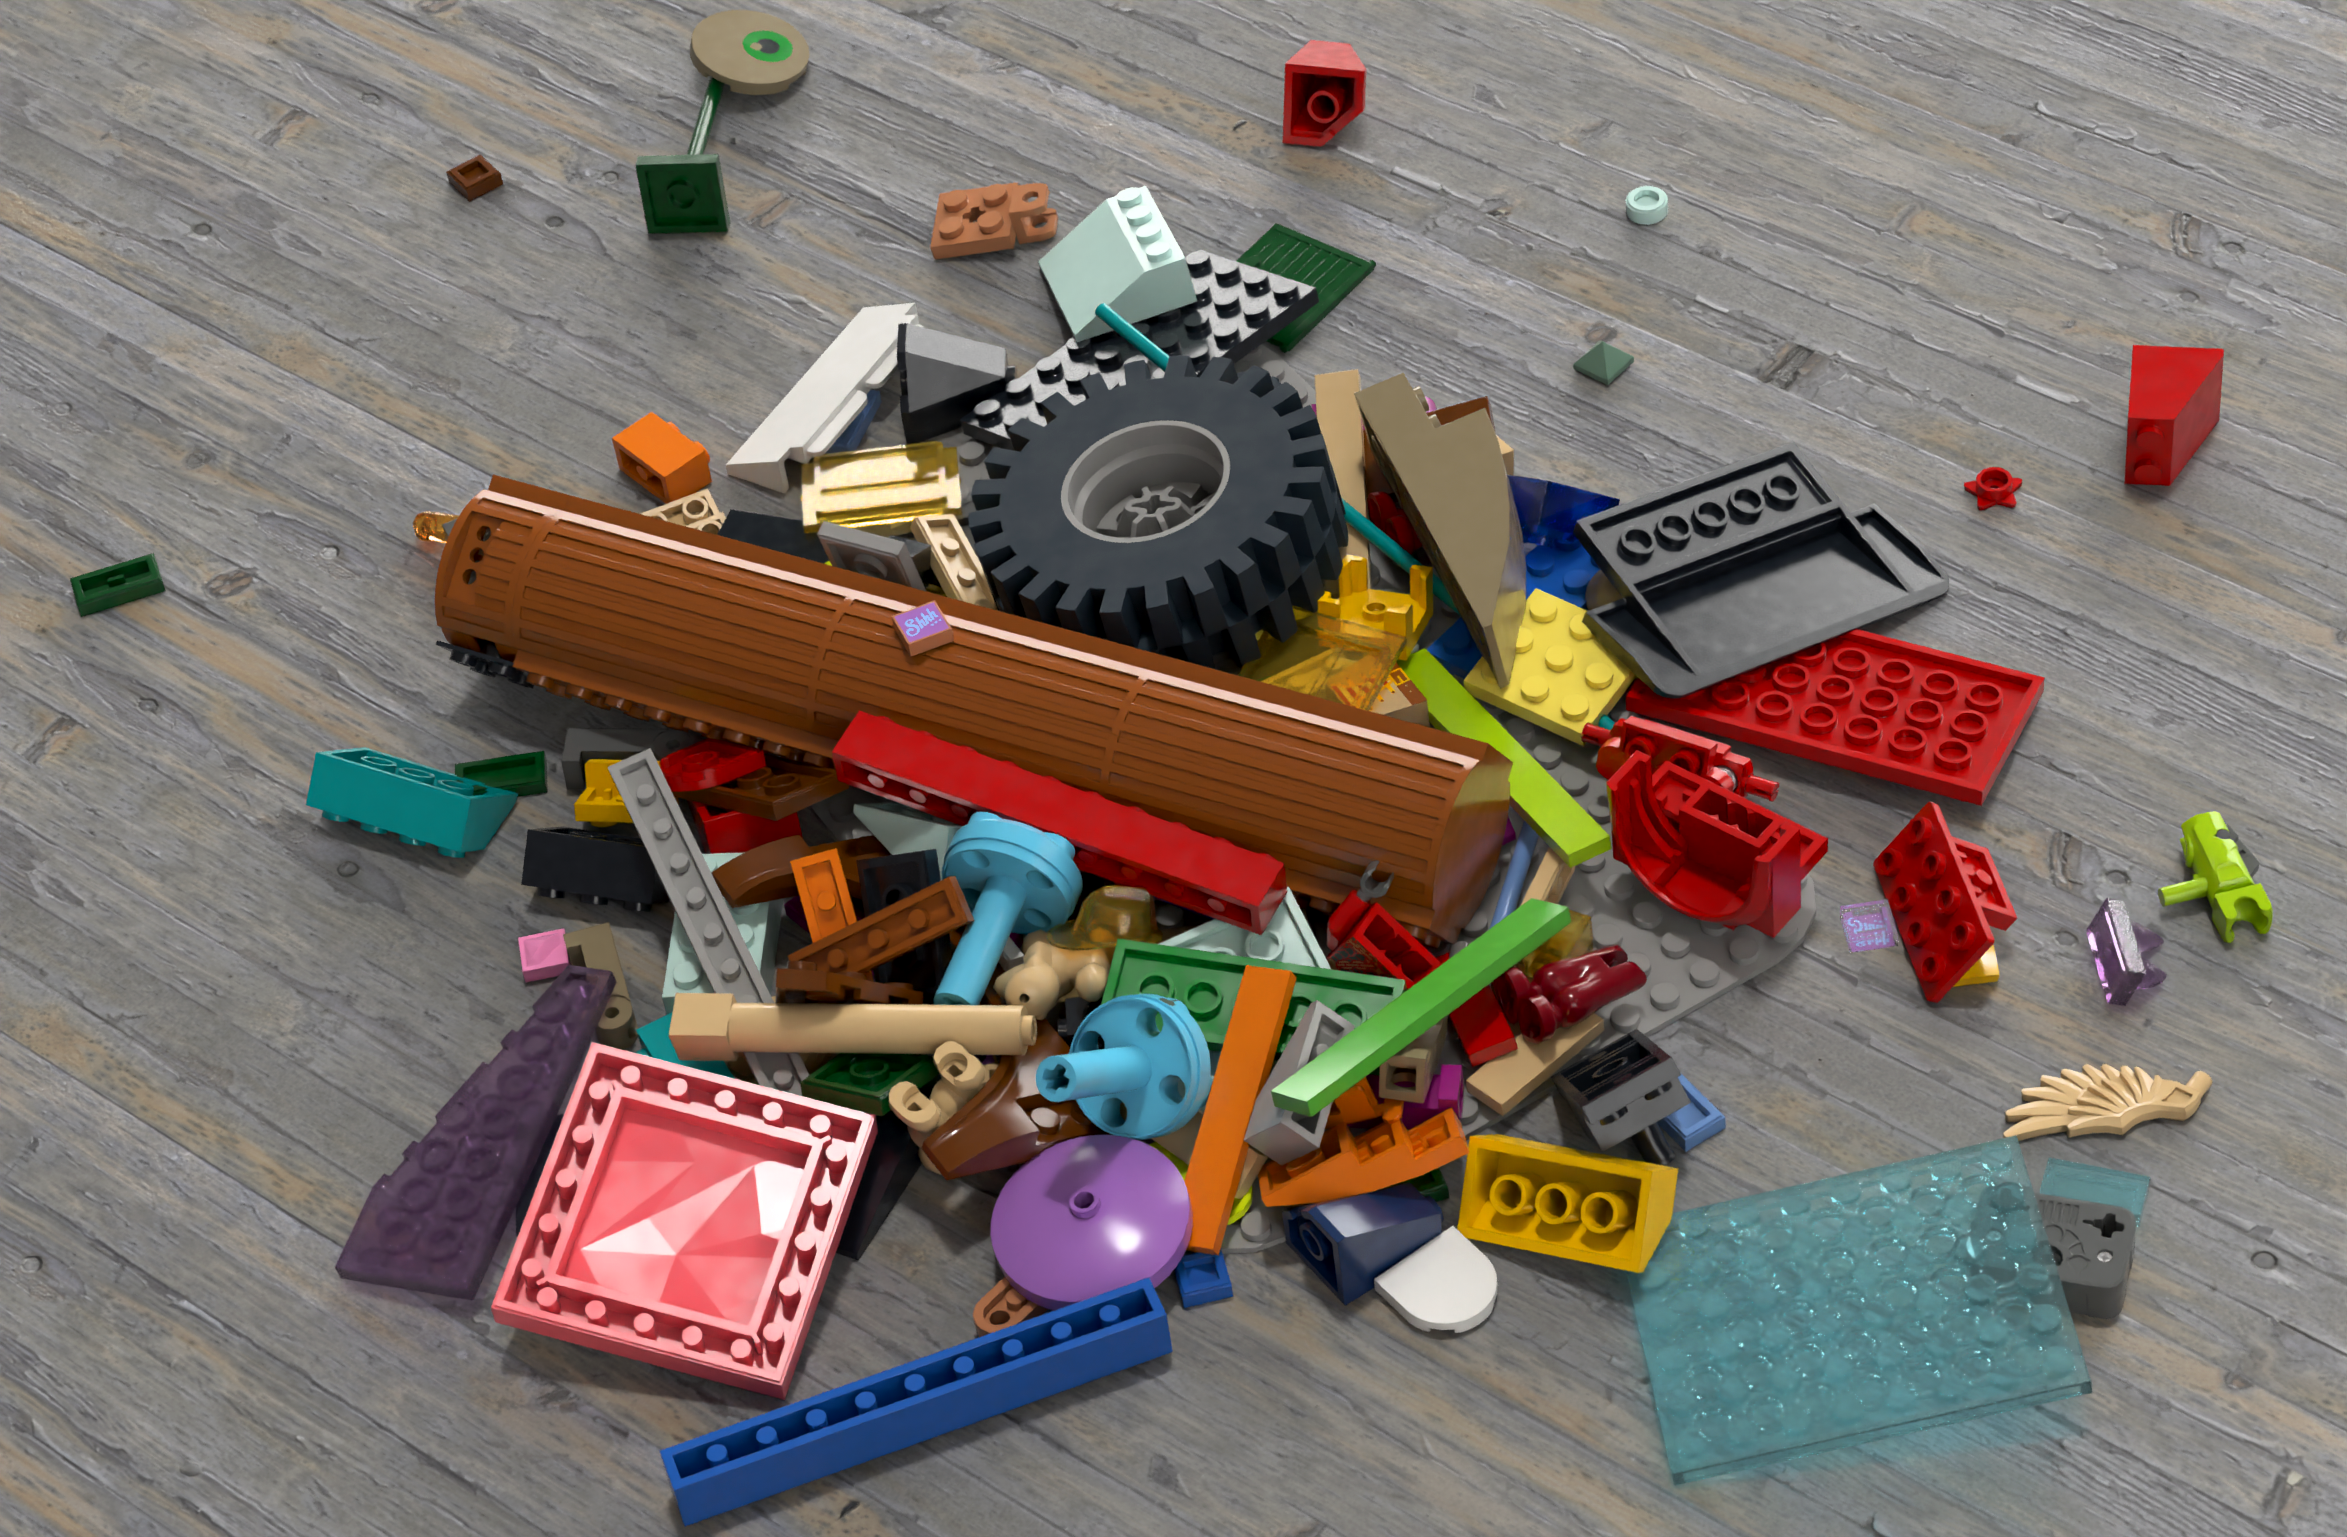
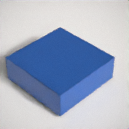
(1202, 1279)

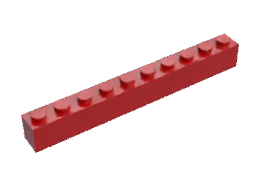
(1107, 836)

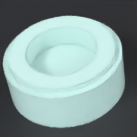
(1646, 205)

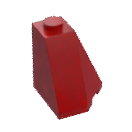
(1322, 92)

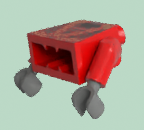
(1372, 942)

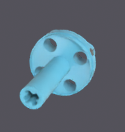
(1013, 884)
(1134, 1068)

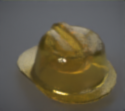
(1106, 917)

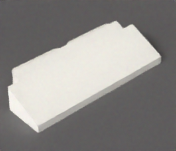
(825, 397)

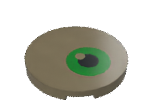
(749, 51)

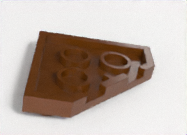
(806, 985)

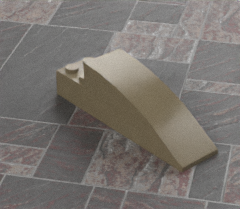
(1458, 506)

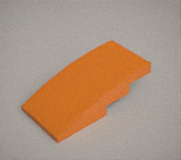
(1365, 1163)

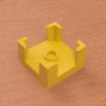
(1382, 609)

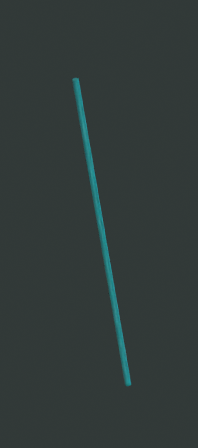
(1352, 516)

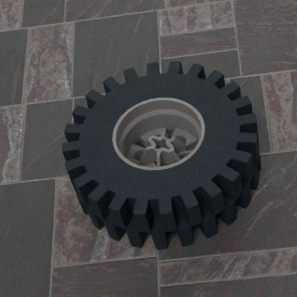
(1164, 512)

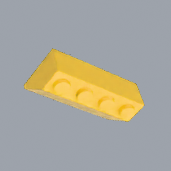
(1565, 1201)

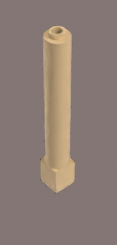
(719, 1027)

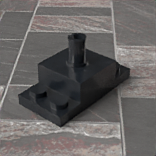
(1624, 1094)

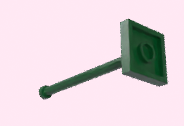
(686, 189)

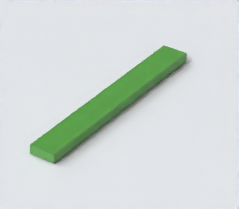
(1420, 1007)

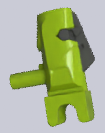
(2221, 874)

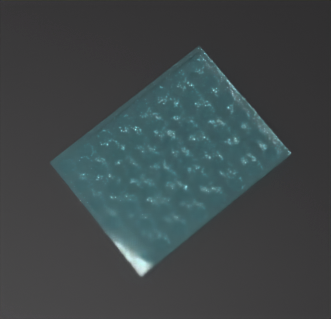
(1854, 1312)

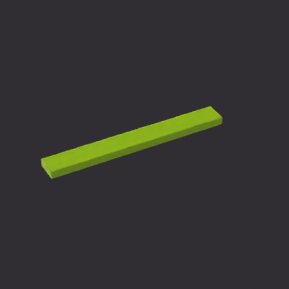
(1532, 789)

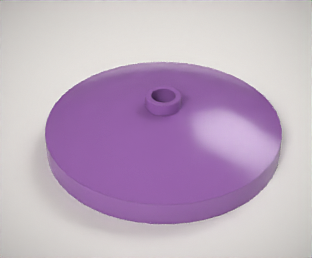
(1090, 1220)

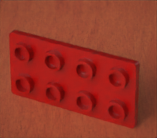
(1942, 899)

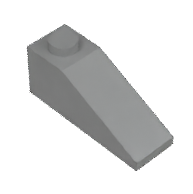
(1281, 1132)

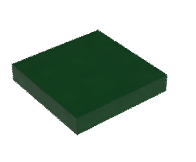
(866, 1079)

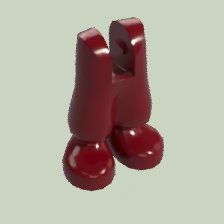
(1566, 991)

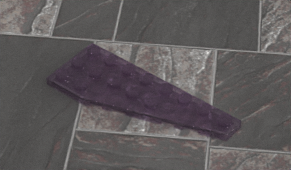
(456, 1190)

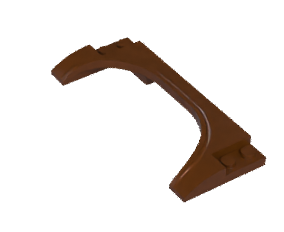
(1009, 1115)

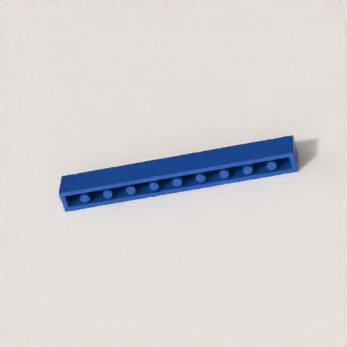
(916, 1401)

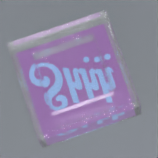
(1868, 926)

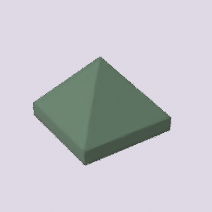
(1603, 362)

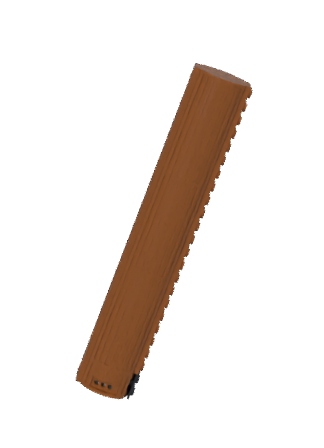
(793, 648)

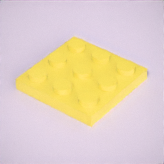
(1557, 673)

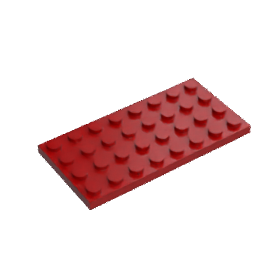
(1870, 710)

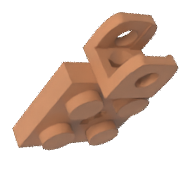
(1000, 215)

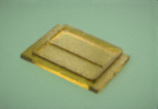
(881, 485)
(1328, 659)

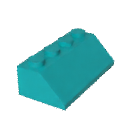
(407, 800)

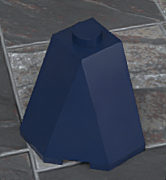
(1361, 1235)

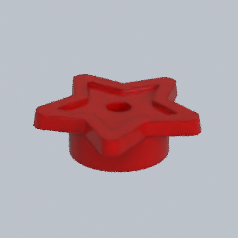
(1994, 478)

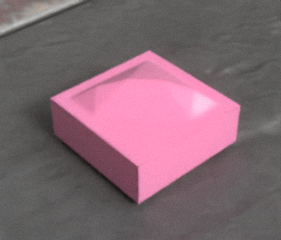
(543, 955)

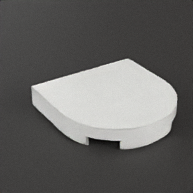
(1442, 1284)

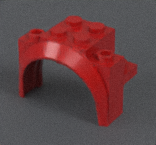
(1731, 854)

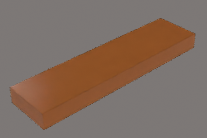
(891, 930)

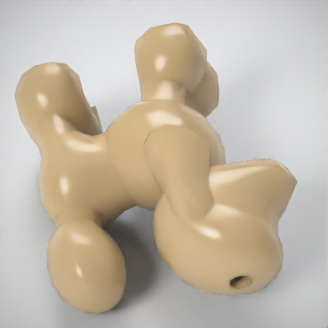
(1052, 973)
(959, 1083)

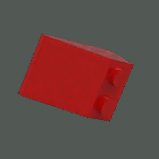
(738, 832)

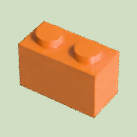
(662, 458)

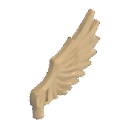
(2103, 1102)

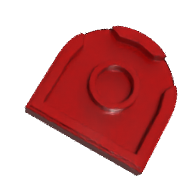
(709, 764)

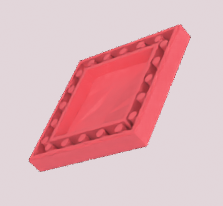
(686, 1220)

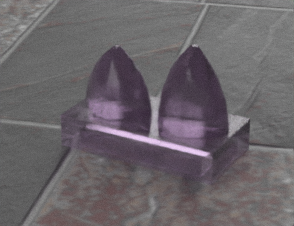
(2117, 950)

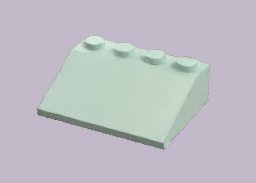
(1118, 259)

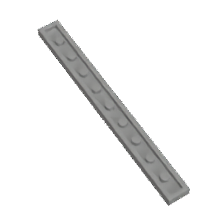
(699, 904)

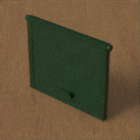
(1310, 263)

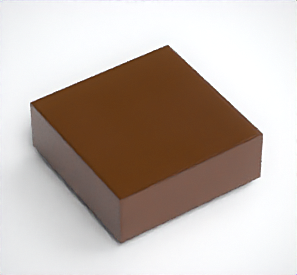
(474, 177)

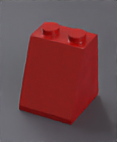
(2170, 409)

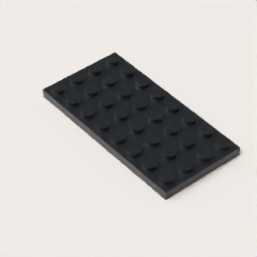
(1232, 317)

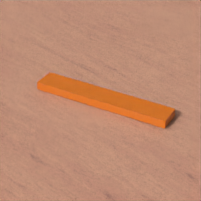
(1238, 1080)

